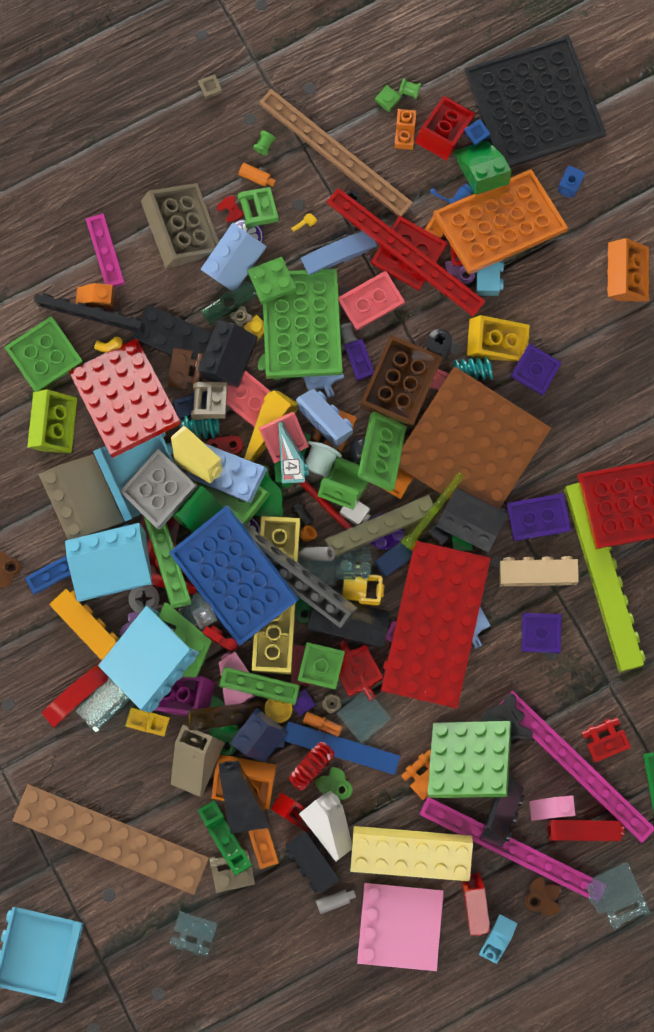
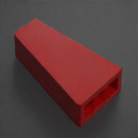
(584, 830)

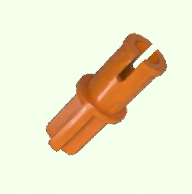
(322, 724)

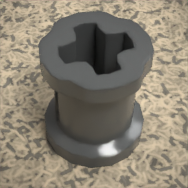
(347, 333)

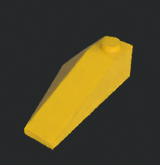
(274, 407)

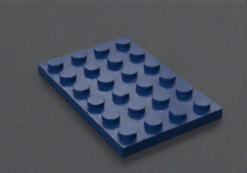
(233, 575)

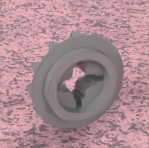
(136, 593)

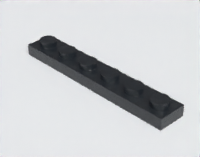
(83, 311)

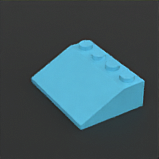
(109, 562)

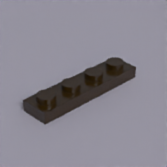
(222, 715)

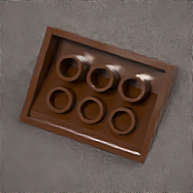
(401, 381)

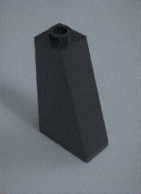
(242, 803)

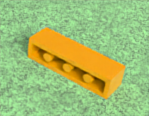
(84, 624)

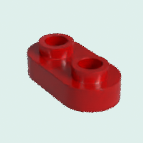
(224, 442)

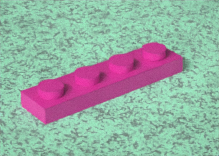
(105, 250)

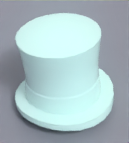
(321, 458)

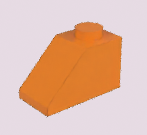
(96, 295)

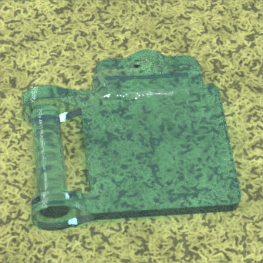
(615, 891)

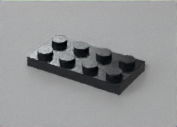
(168, 332)

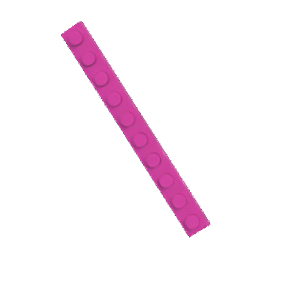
(584, 773)
(511, 850)

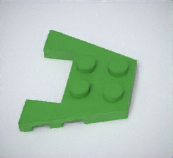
(190, 636)

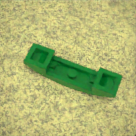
(225, 841)

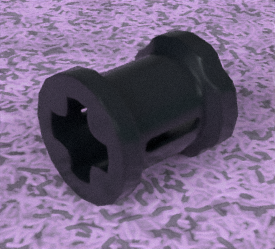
(438, 535)

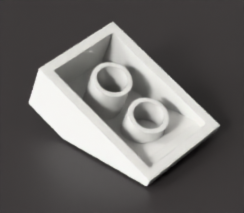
(329, 824)

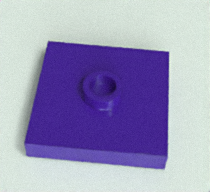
(535, 369)
(541, 633)

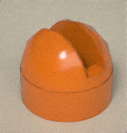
(308, 533)

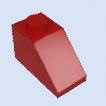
(290, 811)

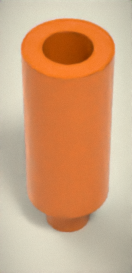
(256, 175)

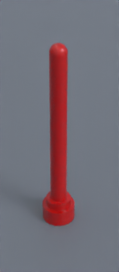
(326, 505)

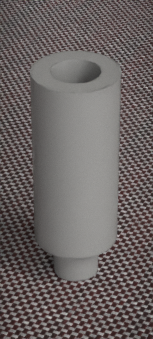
(317, 554)
(334, 901)

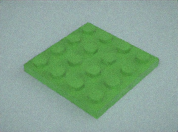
(469, 759)

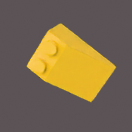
(497, 338)

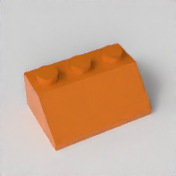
(628, 271)
(259, 774)

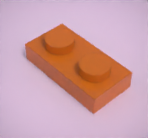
(263, 847)

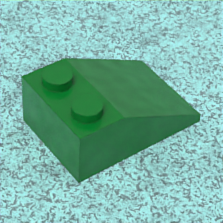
(483, 167)

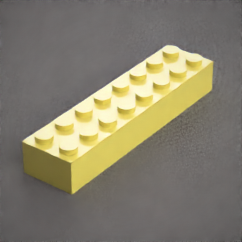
(275, 641)

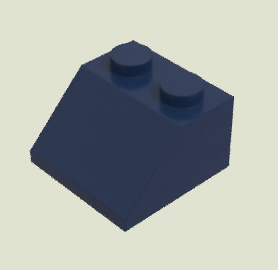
(258, 736)

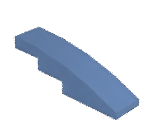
(337, 252)

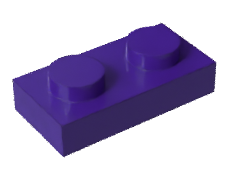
(359, 359)

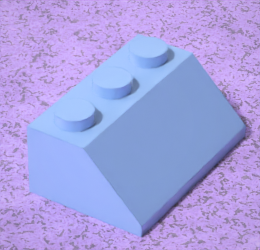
(233, 257)
(324, 417)

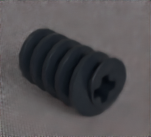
(440, 342)

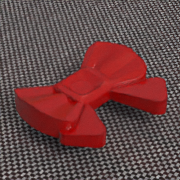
(229, 203)

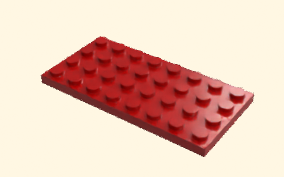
(435, 624)

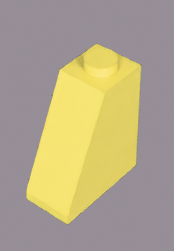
(195, 456)

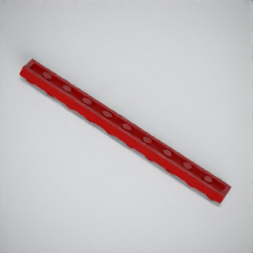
(405, 252)

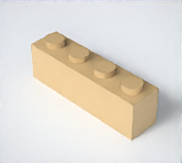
(538, 572)

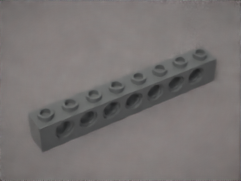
(306, 584)

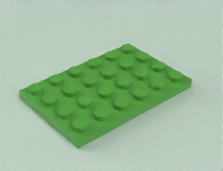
(304, 328)

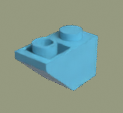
(488, 280)
(498, 939)

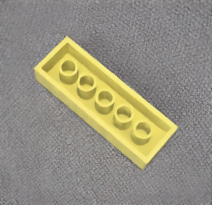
(411, 853)

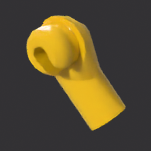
(112, 345)

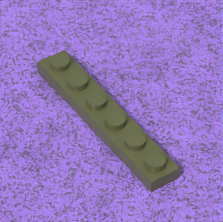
(379, 526)

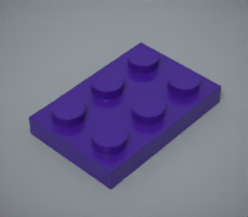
(538, 517)

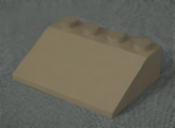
(180, 224)
(81, 497)

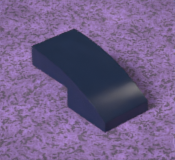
(185, 405)
(393, 559)

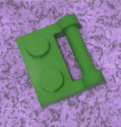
(264, 207)

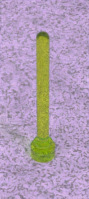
(410, 540)

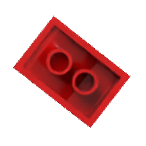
(444, 128)

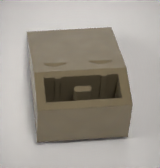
(194, 760)

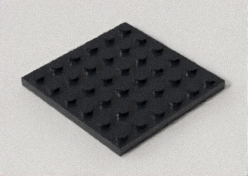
(535, 101)

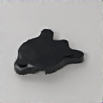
(509, 712)

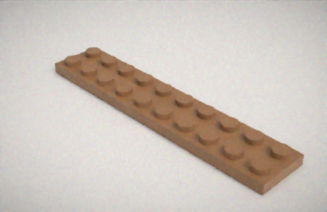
(110, 839)

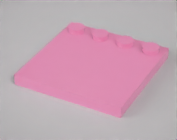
(400, 927)

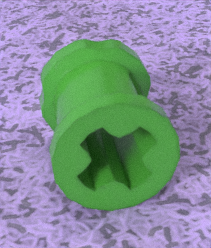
(409, 89)
(264, 143)

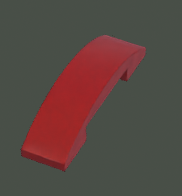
(74, 695)

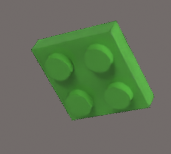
(271, 280)
(321, 666)

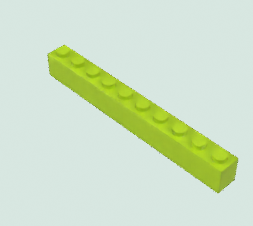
(606, 588)

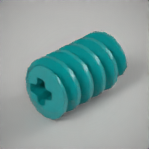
(476, 369)
(202, 427)

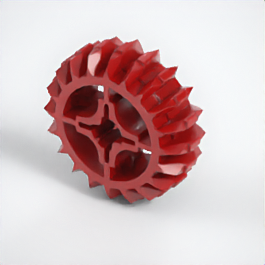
(311, 766)

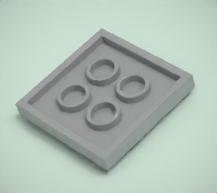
(159, 489)

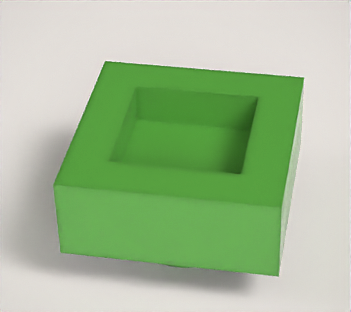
(387, 98)

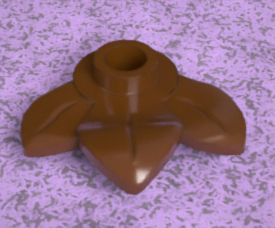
(7, 576)
(545, 895)

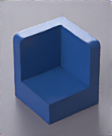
(477, 132)

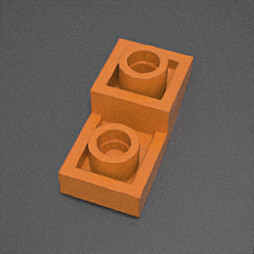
(405, 129)

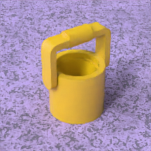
(356, 589)

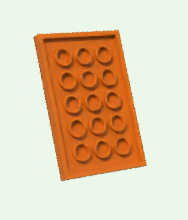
(500, 222)

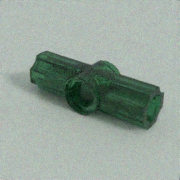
(239, 296)

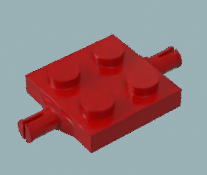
(359, 671)

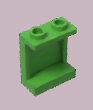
(343, 485)

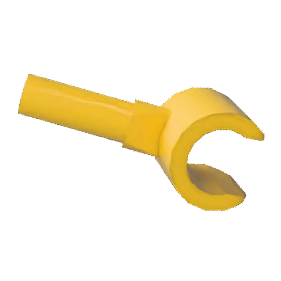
(309, 219)

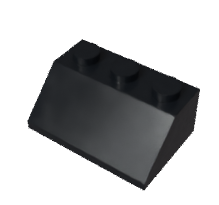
(227, 354)
(472, 519)
(503, 814)
(311, 863)

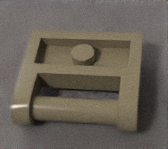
(215, 400)
(226, 879)

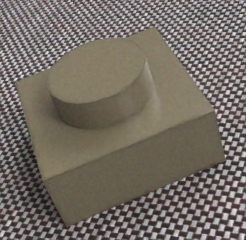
(210, 86)

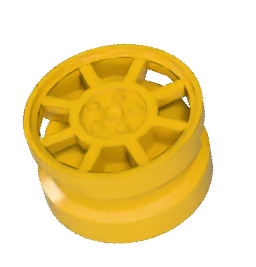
(278, 711)

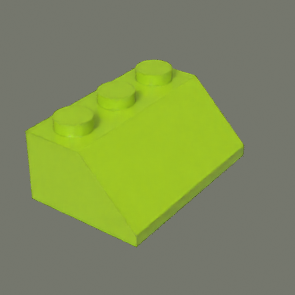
(52, 422)

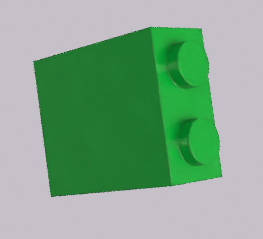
(197, 509)

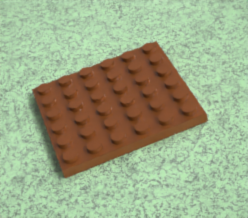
(472, 434)

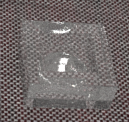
(204, 616)

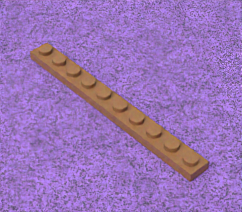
(335, 153)

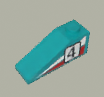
(292, 461)

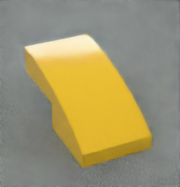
(147, 722)

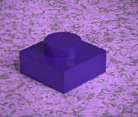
(303, 703)

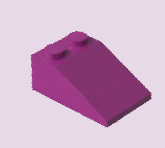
(187, 695)

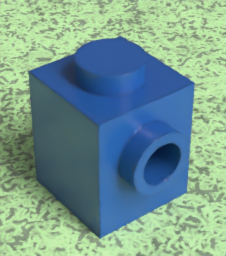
(571, 182)

